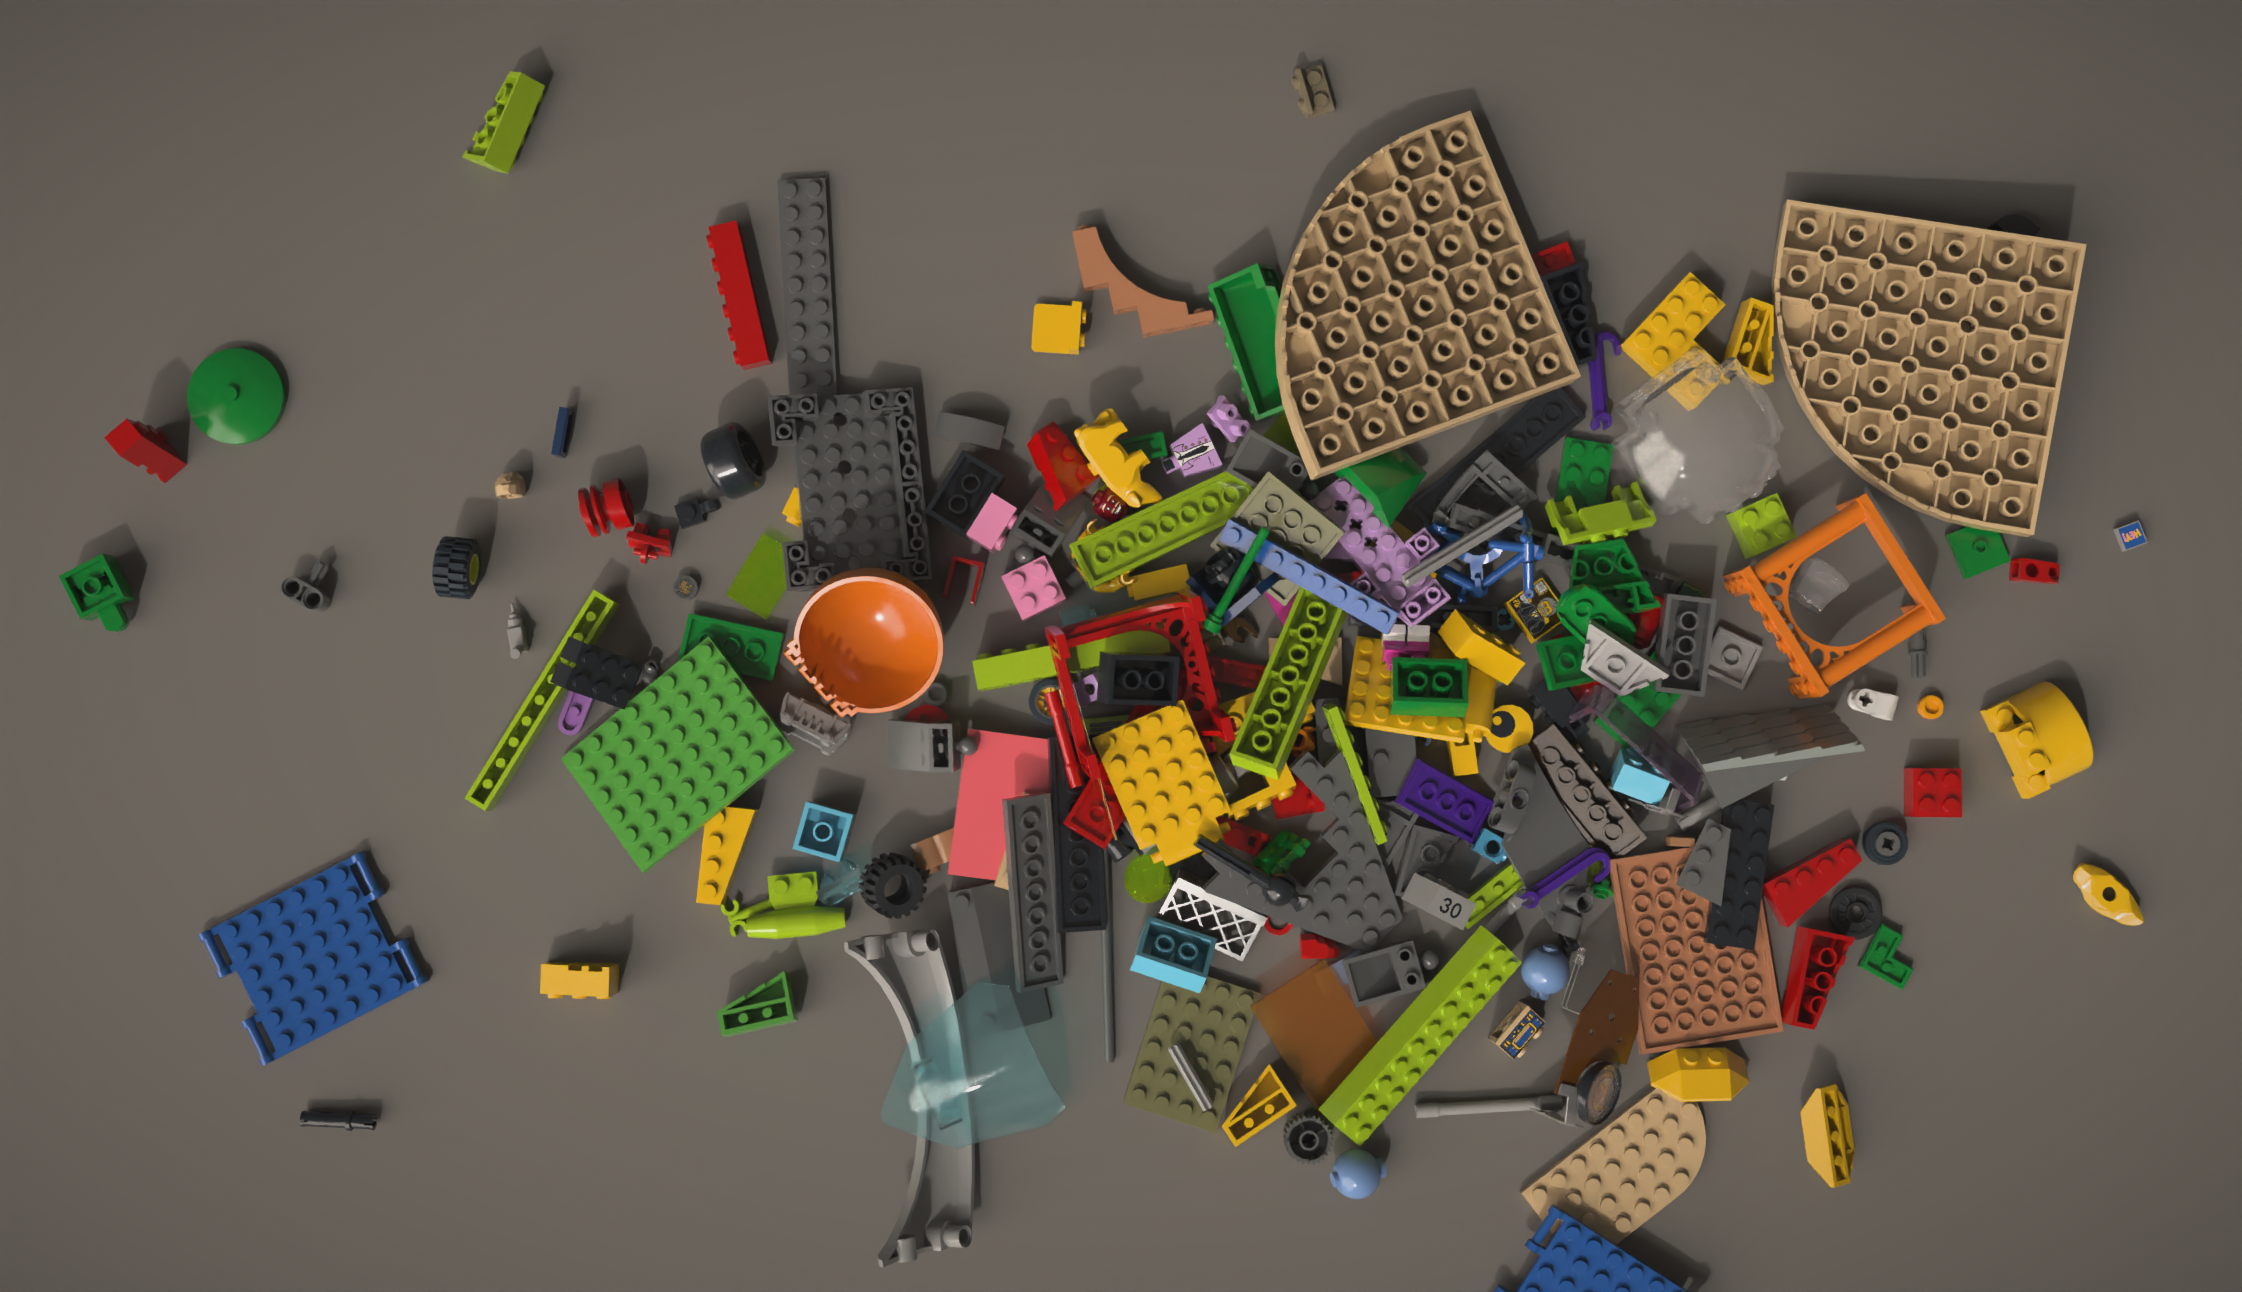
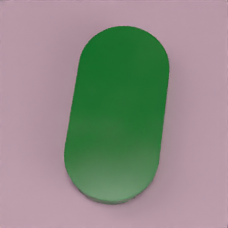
(1587, 602)

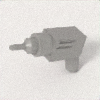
(516, 634)

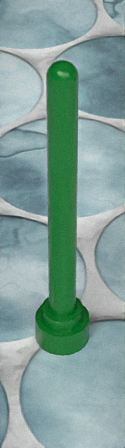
(1214, 620)

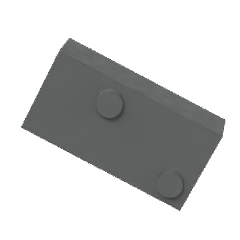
(1684, 643)
(1387, 760)

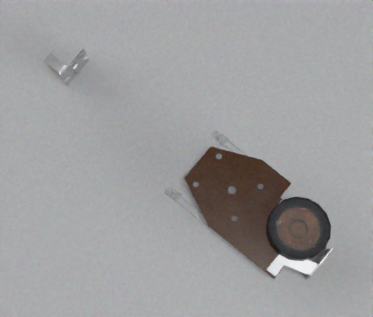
(1602, 1083)

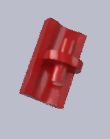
(649, 546)

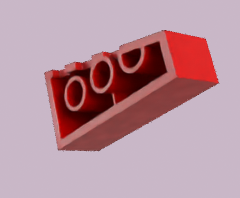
(1807, 880)
(1812, 975)

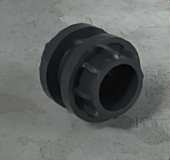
(1222, 568)

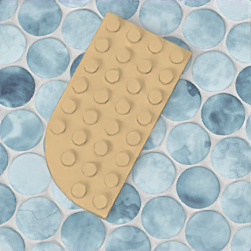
(1626, 1167)

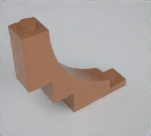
(1155, 313)

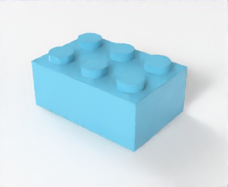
(1173, 954)

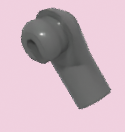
(650, 671)

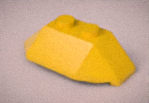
(1699, 1074)
(1829, 1135)

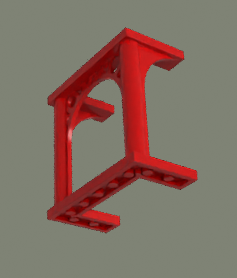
(1183, 606)

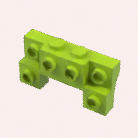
(1602, 521)

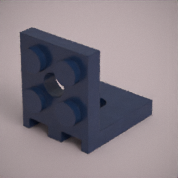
(1201, 587)

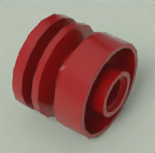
(611, 506)

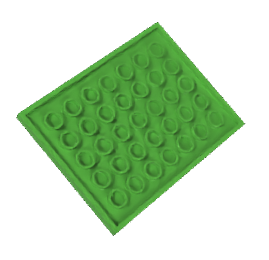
(677, 754)

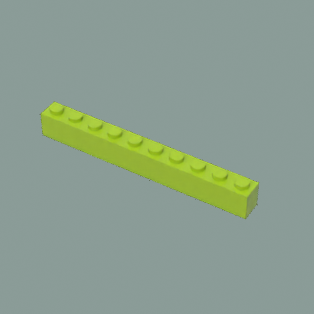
(537, 707)

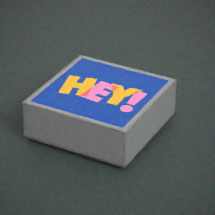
(2130, 536)

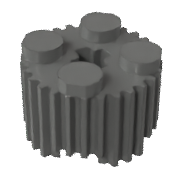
(1295, 1131)

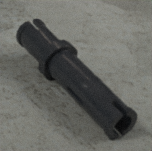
(338, 1120)

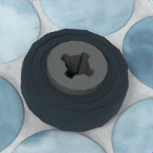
(1876, 847)

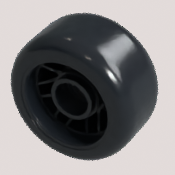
(733, 460)

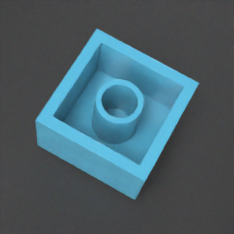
(1637, 777)
(824, 831)

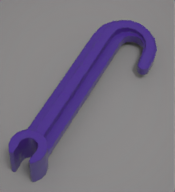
(1597, 381)
(1565, 873)

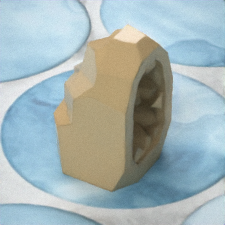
(510, 486)

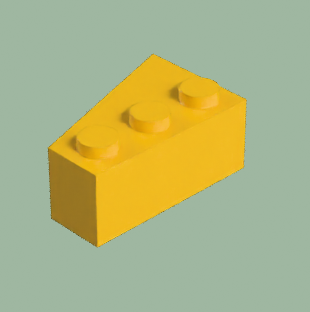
(579, 979)

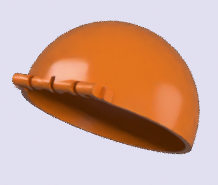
(868, 641)

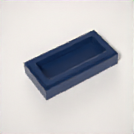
(562, 432)

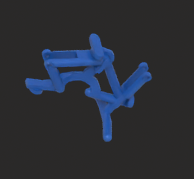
(1476, 583)

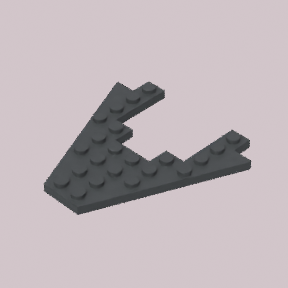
(1350, 890)

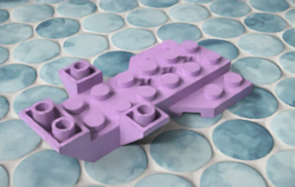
(1387, 561)

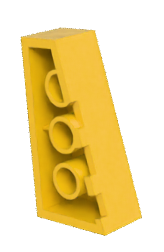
(722, 851)

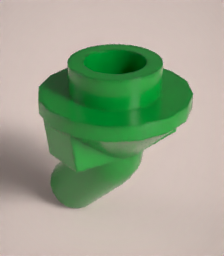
(1602, 889)

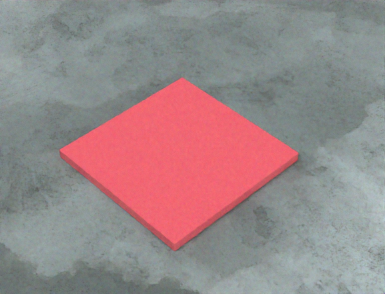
(997, 771)

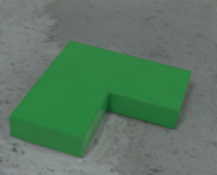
(1879, 957)

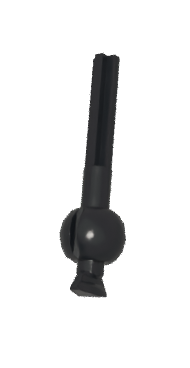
(1277, 888)

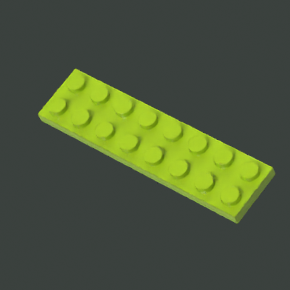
(1159, 528)

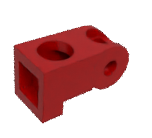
(2034, 571)

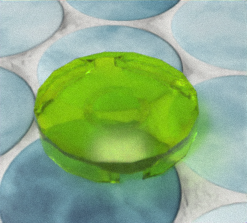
(1146, 880)

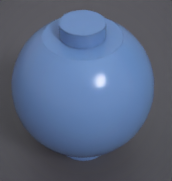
(1545, 971)
(1357, 1173)

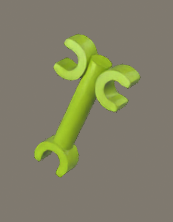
(737, 917)

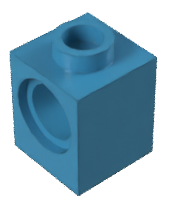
(1481, 841)

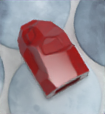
(1317, 946)

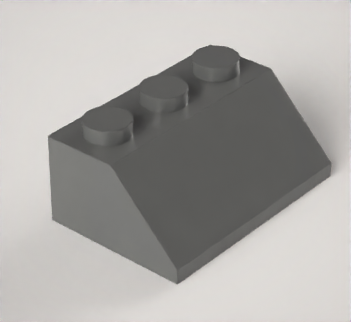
(1325, 743)

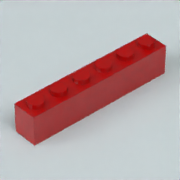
(739, 295)

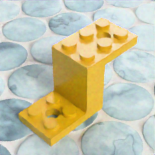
(1275, 788)

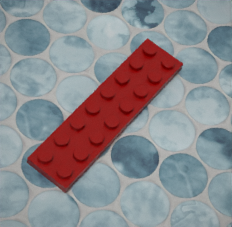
(1089, 812)

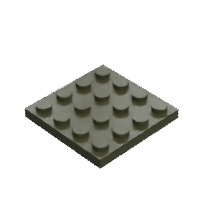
(1291, 523)

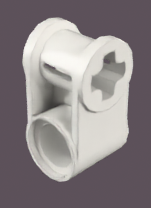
(1876, 703)

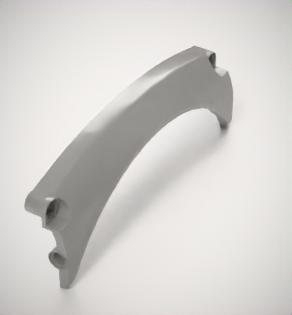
(942, 1181)

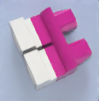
(1416, 643)

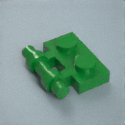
(1281, 853)

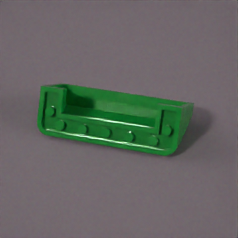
(1248, 314)

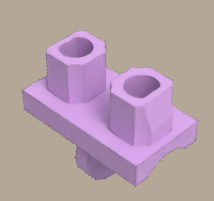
(1227, 419)

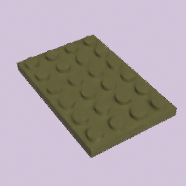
(1212, 1034)

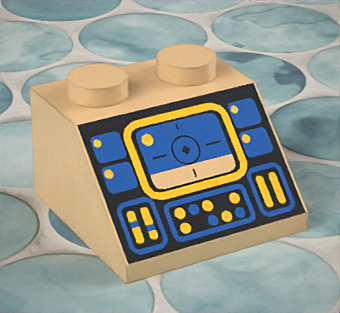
(1517, 1030)

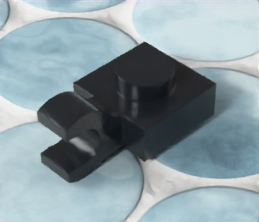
(692, 512)

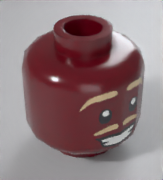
(1109, 505)

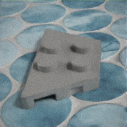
(1617, 662)

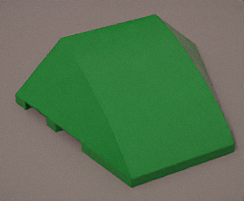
(1386, 482)
(1615, 573)

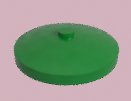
(236, 396)

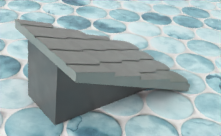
(1756, 750)

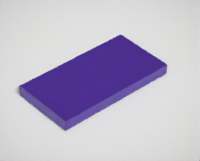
(1444, 801)

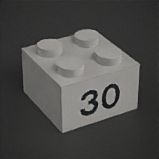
(1439, 899)

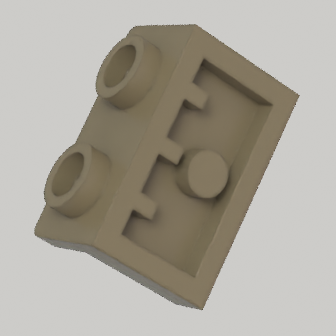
(1313, 92)

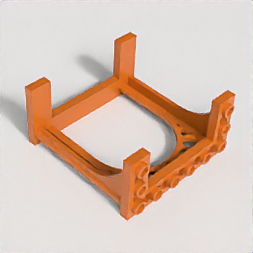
(1813, 680)

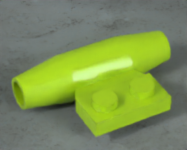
(795, 910)

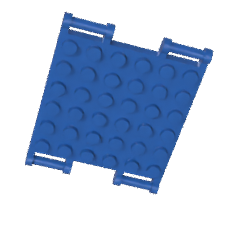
(313, 958)
(1585, 1262)

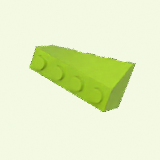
(506, 123)

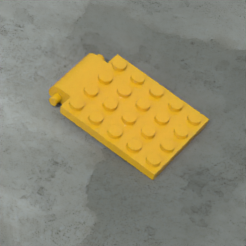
(1370, 699)
(1164, 782)

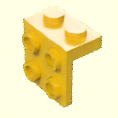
(1058, 328)

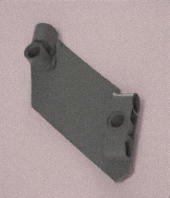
(1540, 839)

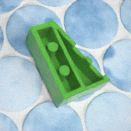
(760, 1009)

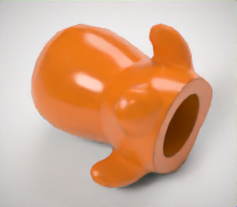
(1304, 741)

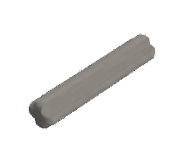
(1191, 1077)

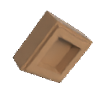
(1680, 841)

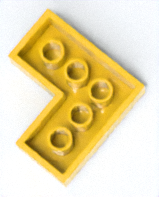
(1672, 326)

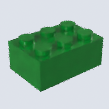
(1428, 687)

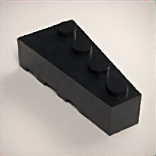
(1569, 301)

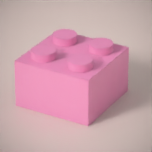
(993, 524)
(1033, 588)

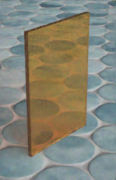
(1315, 1030)

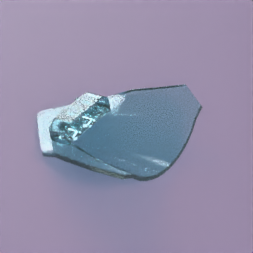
(971, 1075)

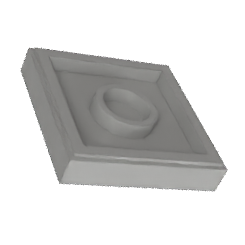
(1732, 657)

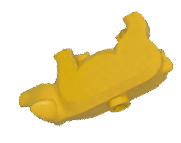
(1112, 462)

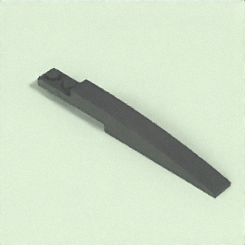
(1468, 519)

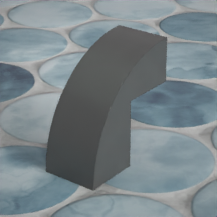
(969, 430)

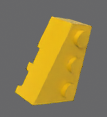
(1752, 340)
(1481, 648)
(1259, 1108)

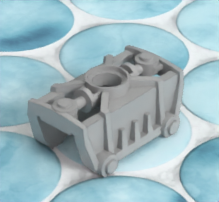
(813, 724)

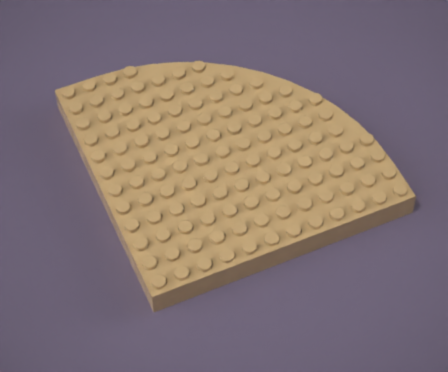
(1412, 304)
(1928, 354)

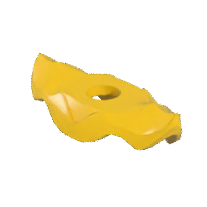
(2093, 881)

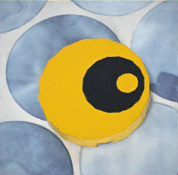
(1510, 728)

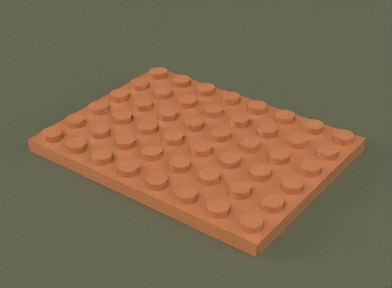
(1686, 986)

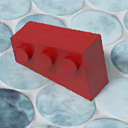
(146, 446)
(1060, 465)

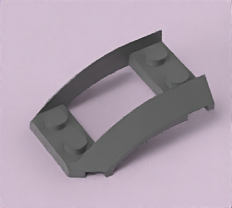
(1496, 476)

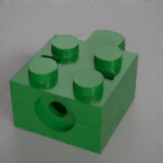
(99, 591)

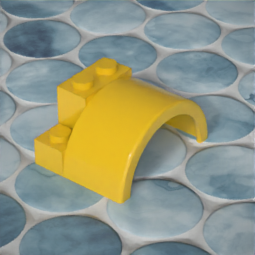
(2047, 739)

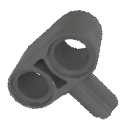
(309, 588)

